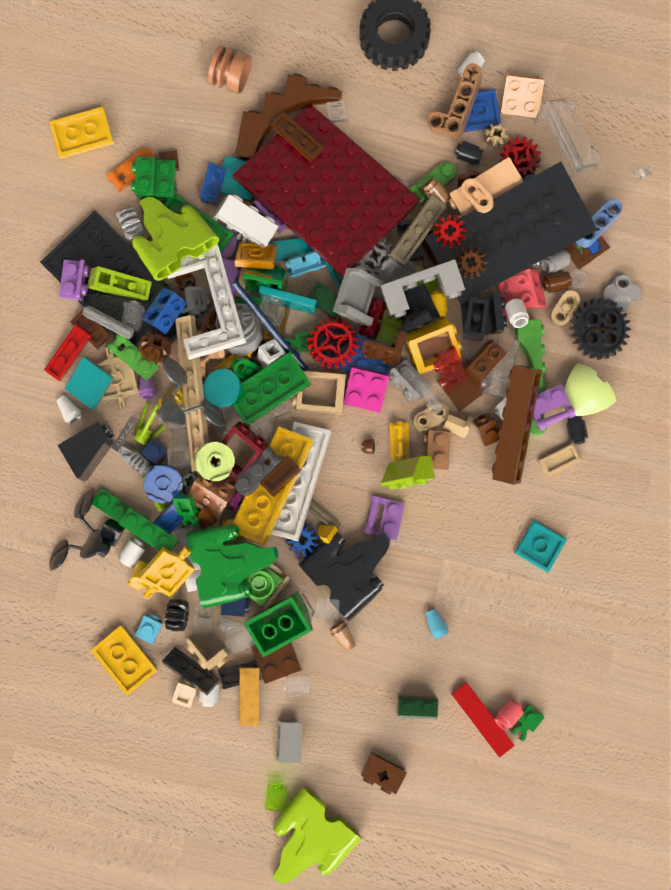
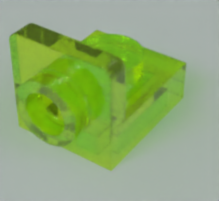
(388, 330)
(276, 797)

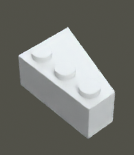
(245, 220)

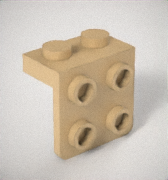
(204, 660)

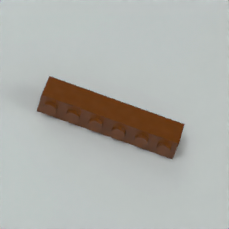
(516, 424)

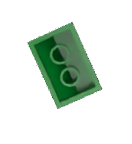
(279, 624)

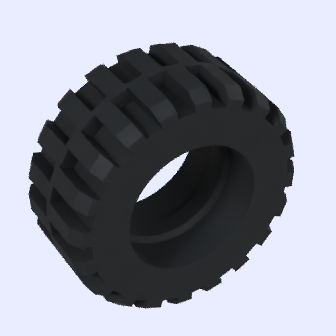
(389, 54)

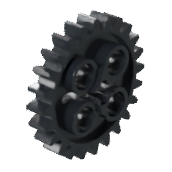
(599, 310)

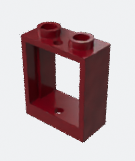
(255, 441)

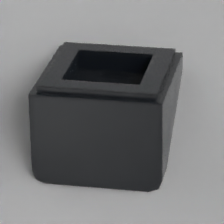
(112, 532)

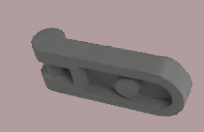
(251, 478)

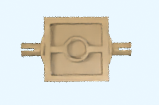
(124, 380)

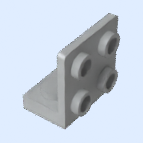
(397, 380)

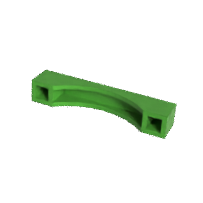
(533, 349)

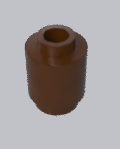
(556, 281)

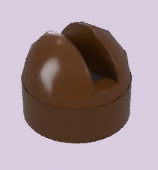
(369, 446)

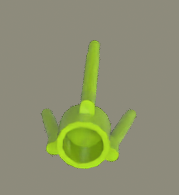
(143, 434)

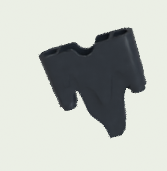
(349, 573)

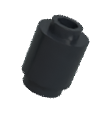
(469, 153)
(577, 430)

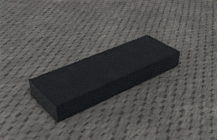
(190, 671)

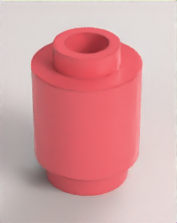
(509, 714)

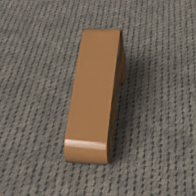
(459, 101)

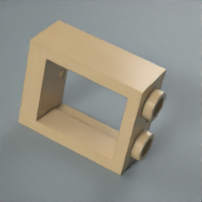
(297, 400)

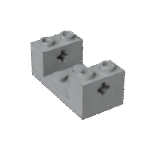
(448, 278)

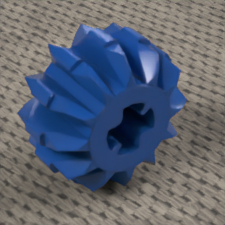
(302, 547)

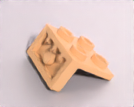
(522, 94)

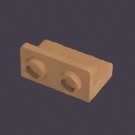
(438, 448)

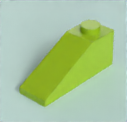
(118, 283)

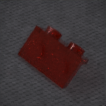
(450, 368)

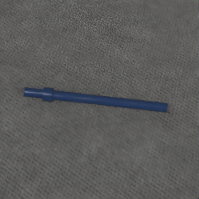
(267, 323)

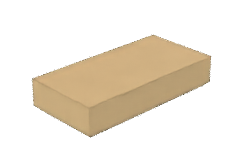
(559, 460)

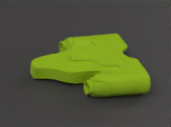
(173, 237)
(314, 839)

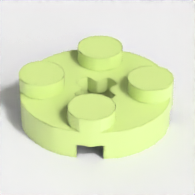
(204, 456)

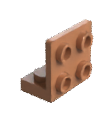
(213, 494)

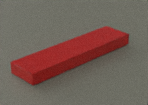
(482, 719)

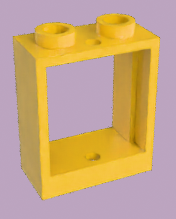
(425, 333)

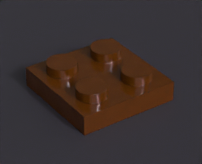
(278, 663)

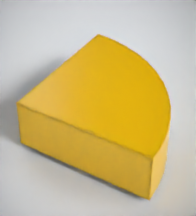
(327, 532)

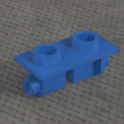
(212, 183)

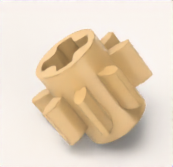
(495, 140)

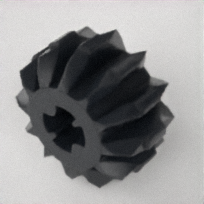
(177, 615)

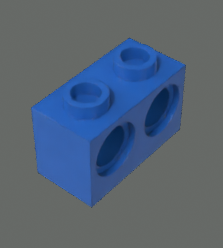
(164, 310)

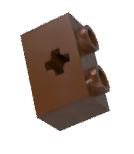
(484, 360)
(394, 773)

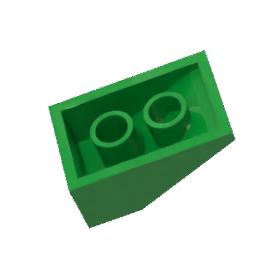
(271, 278)

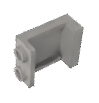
(356, 295)

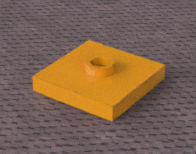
(254, 256)

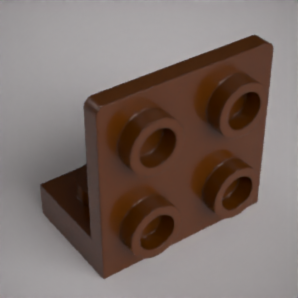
(388, 355)

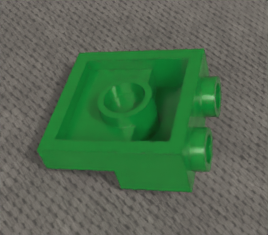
(154, 178)

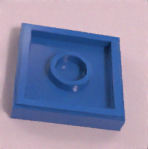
(484, 111)

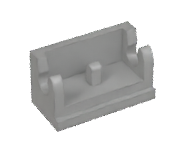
(289, 741)

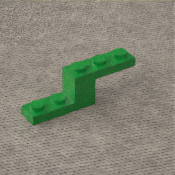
(134, 521)

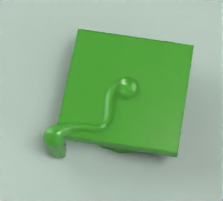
(263, 585)

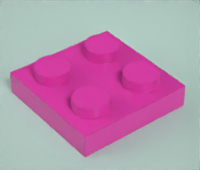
(366, 389)

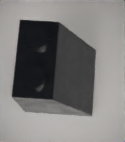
(87, 449)

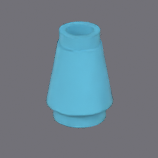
(436, 624)

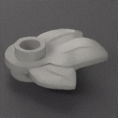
(624, 294)

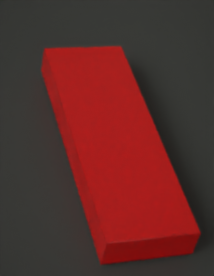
(68, 352)

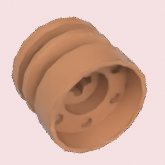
(226, 68)

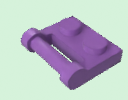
(549, 400)
(390, 518)

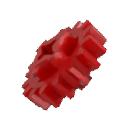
(528, 162)

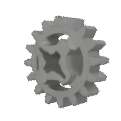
(381, 254)

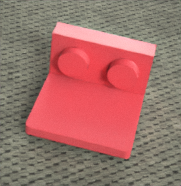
(525, 287)

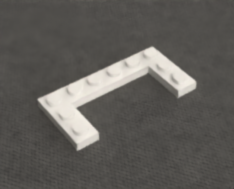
(231, 331)

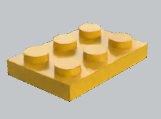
(81, 132)
(124, 660)

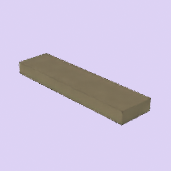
(417, 230)

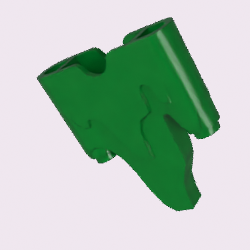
(225, 565)

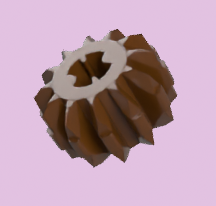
(478, 261)
(154, 347)

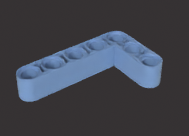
(603, 216)

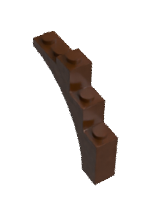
(297, 96)

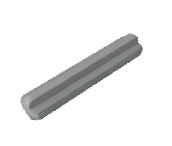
(108, 322)

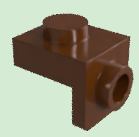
(487, 428)

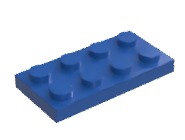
(358, 360)

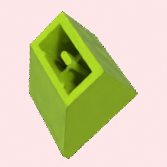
(408, 473)

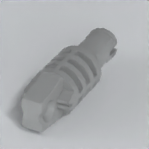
(135, 459)

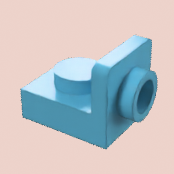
(149, 628)

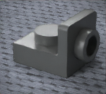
(195, 301)

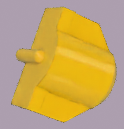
(135, 582)

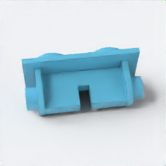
(297, 267)

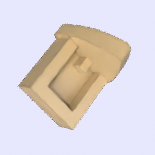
(457, 425)

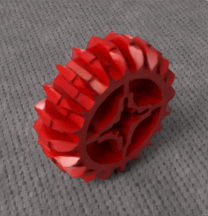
(340, 339)

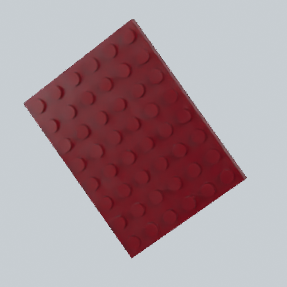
(334, 203)

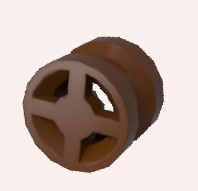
(183, 279)

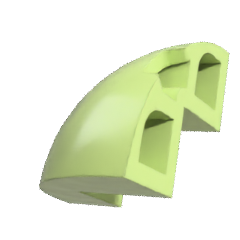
(587, 391)

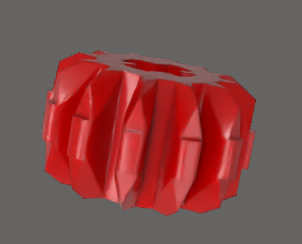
(444, 227)

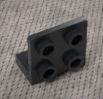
(420, 311)

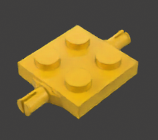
(166, 572)

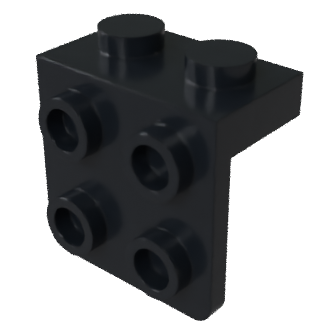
(495, 320)

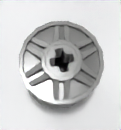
(251, 331)

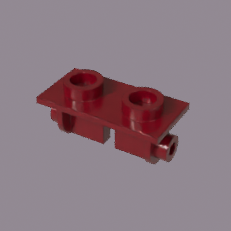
(376, 311)

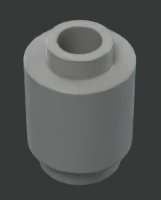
(556, 261)

